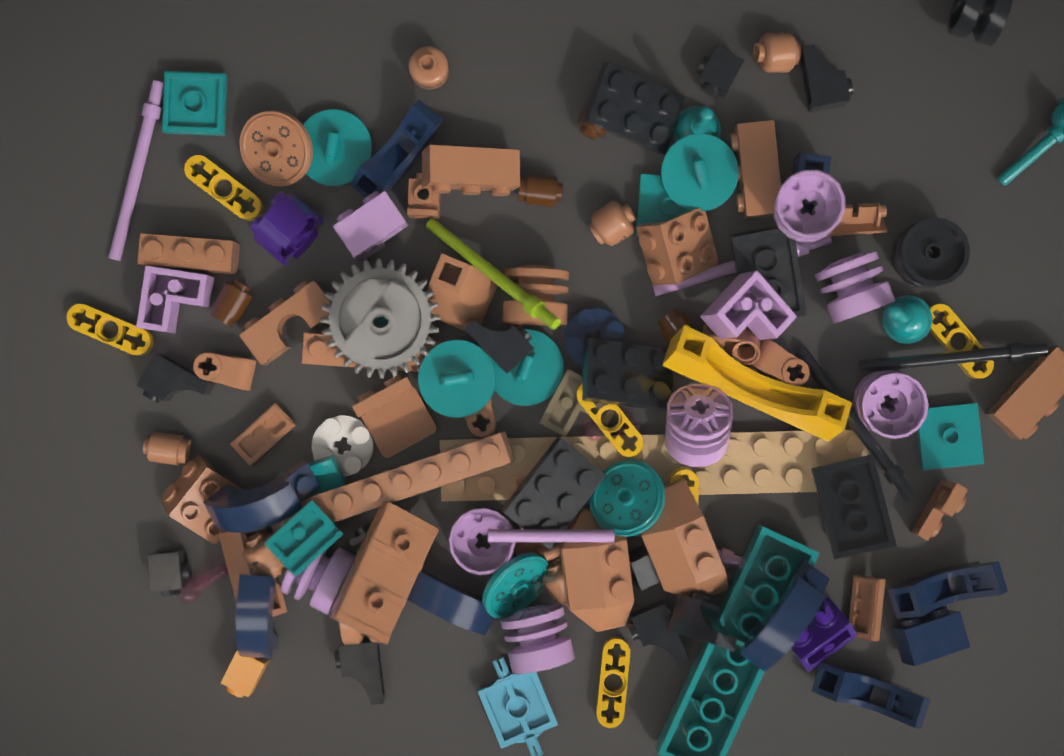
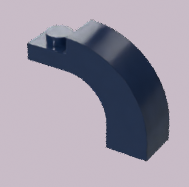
(399, 152)
(263, 506)
(945, 586)
(450, 603)
(255, 616)
(788, 619)
(872, 693)

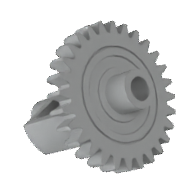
(373, 294)

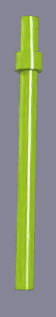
(531, 304)

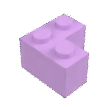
(370, 225)
(164, 292)
(750, 304)

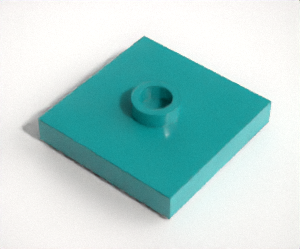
(194, 103)
(654, 203)
(950, 437)

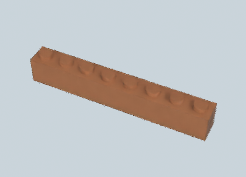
(411, 478)

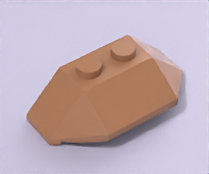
(684, 547)
(597, 578)

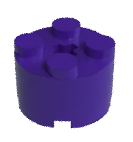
(286, 227)

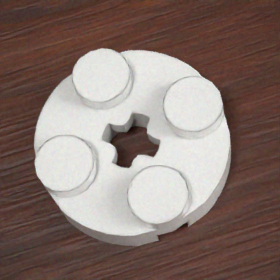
(358, 437)

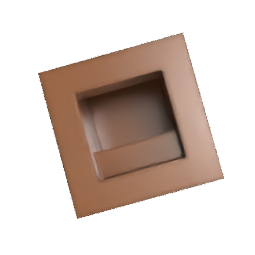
(420, 208)

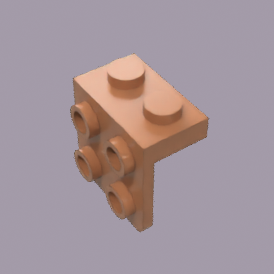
(678, 247)
(395, 416)
(186, 496)

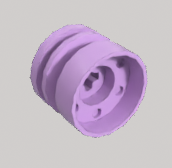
(811, 188)
(854, 287)
(906, 409)
(698, 425)
(464, 541)
(322, 578)
(538, 645)

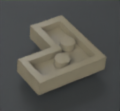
(565, 407)

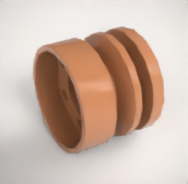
(537, 281)

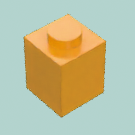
(243, 675)

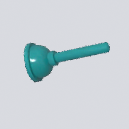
(696, 121)
(1054, 135)
(907, 319)

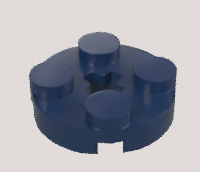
(587, 322)

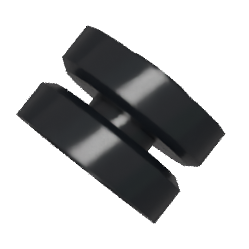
(982, 17)
(949, 255)

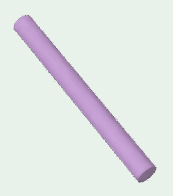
(550, 535)

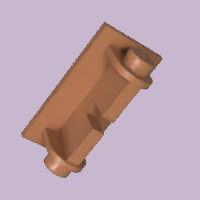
(865, 221)

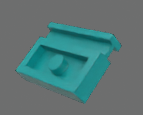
(303, 539)

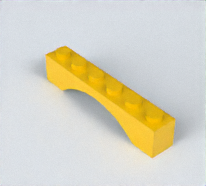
(707, 363)

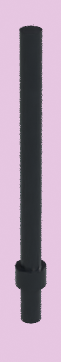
(1012, 352)
(893, 473)

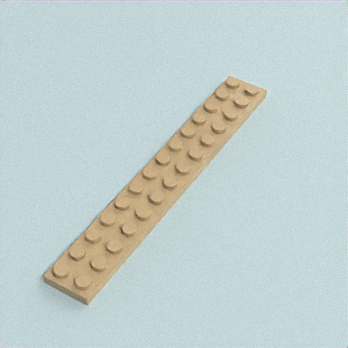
(750, 466)

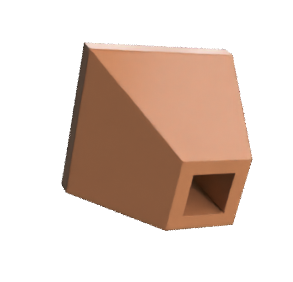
(460, 292)

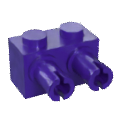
(823, 635)

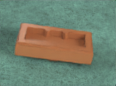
(263, 434)
(867, 606)

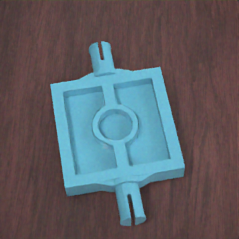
(517, 708)

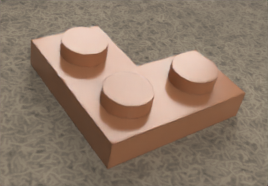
(945, 500)

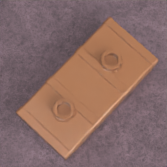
(384, 572)

